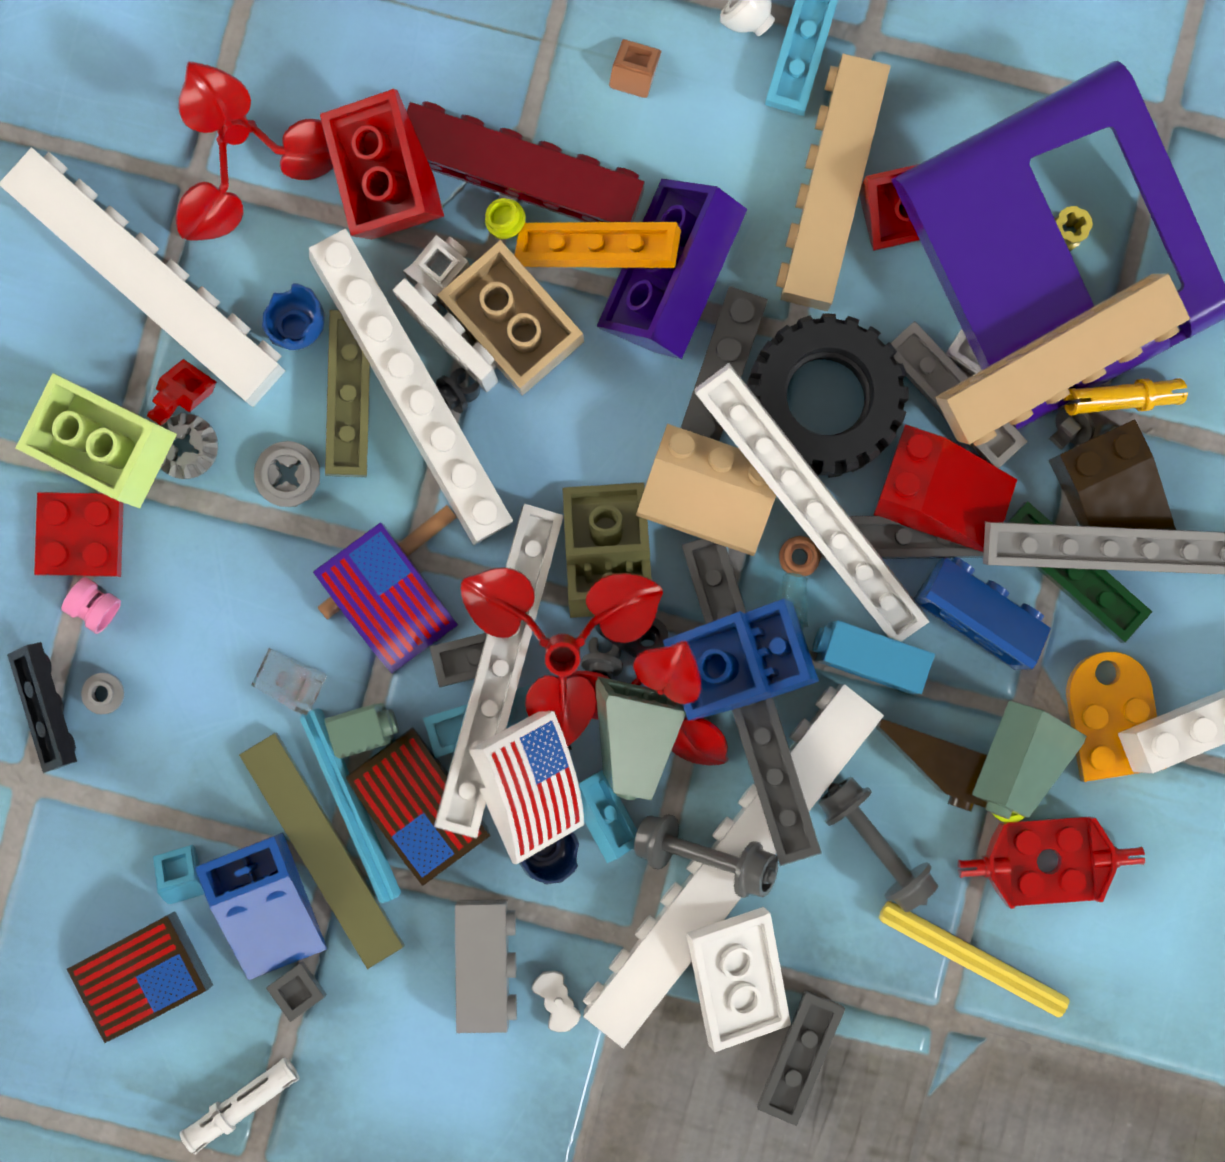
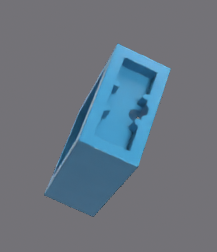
(873, 657)

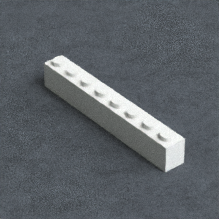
(142, 277)
(409, 386)

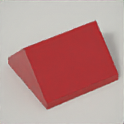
(884, 211)

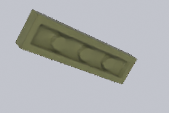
(346, 402)

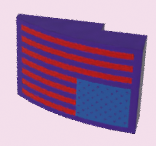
(385, 598)

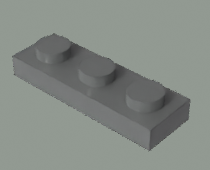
(800, 1057)

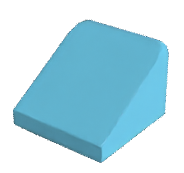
(177, 875)

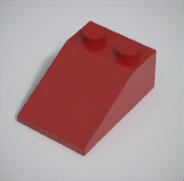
(380, 166)
(943, 489)

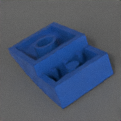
(748, 658)

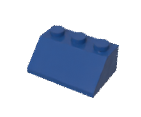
(984, 613)

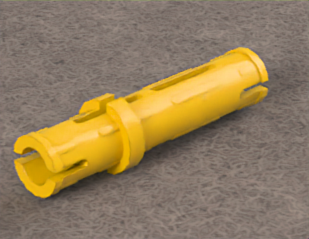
(1141, 395)

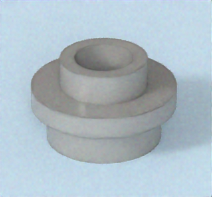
(115, 693)

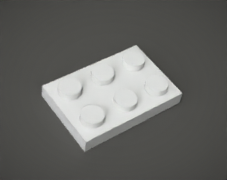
(447, 333)
(739, 979)

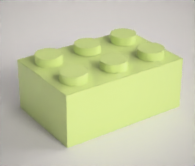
(96, 441)

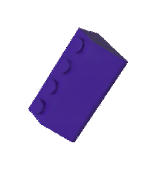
(664, 304)

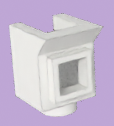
(438, 265)

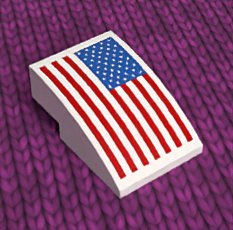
(530, 785)

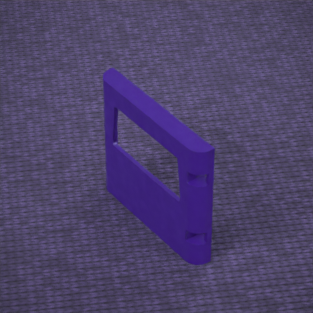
(1000, 242)

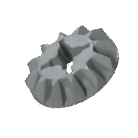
(202, 438)
(267, 474)

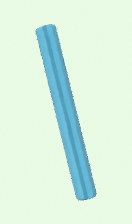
(351, 808)

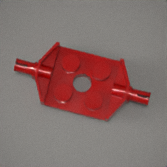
(1083, 869)

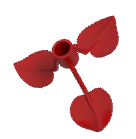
(219, 103)
(621, 604)
(676, 674)

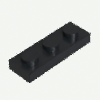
(42, 707)

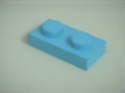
(606, 817)

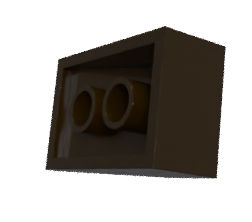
(1114, 481)

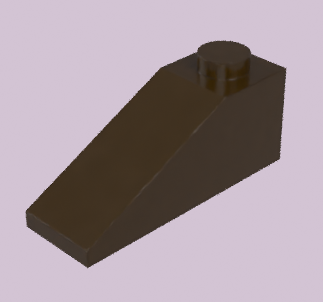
(944, 764)

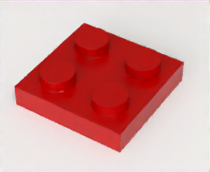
(78, 535)

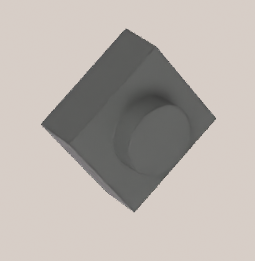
(296, 991)

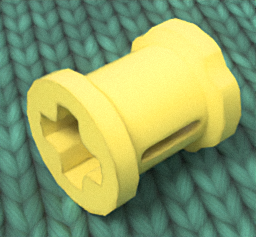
(1080, 220)

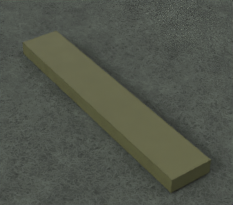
(322, 850)

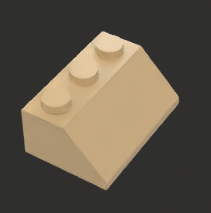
(706, 491)

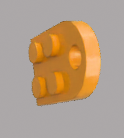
(1106, 710)

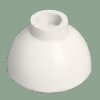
(747, 16)

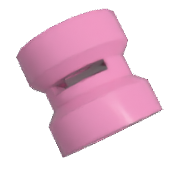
(91, 605)

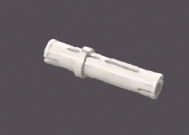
(227, 1114)

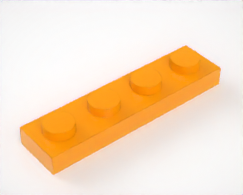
(598, 244)

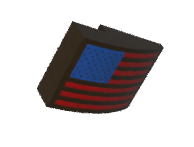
(403, 795)
(140, 977)

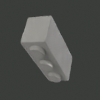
(484, 966)

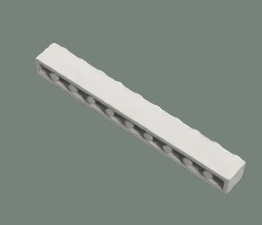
(708, 893)

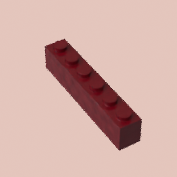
(523, 169)

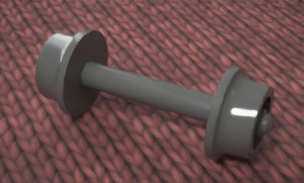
(753, 870)
(911, 886)

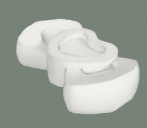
(556, 1000)

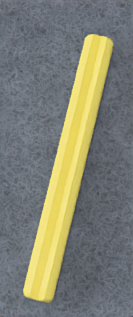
(974, 959)

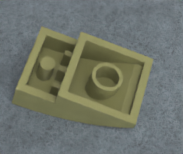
(602, 538)

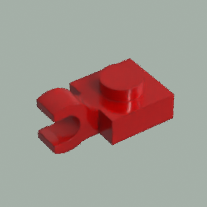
(180, 386)

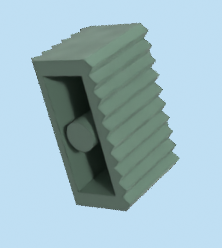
(361, 730)

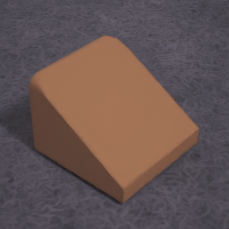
(634, 68)

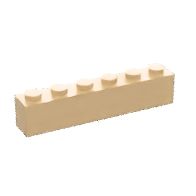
(835, 182)
(1062, 359)

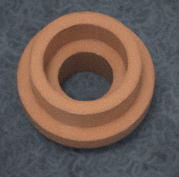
(802, 543)

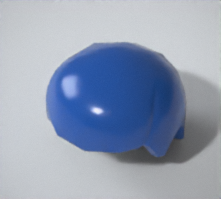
(294, 318)

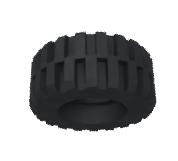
(865, 357)

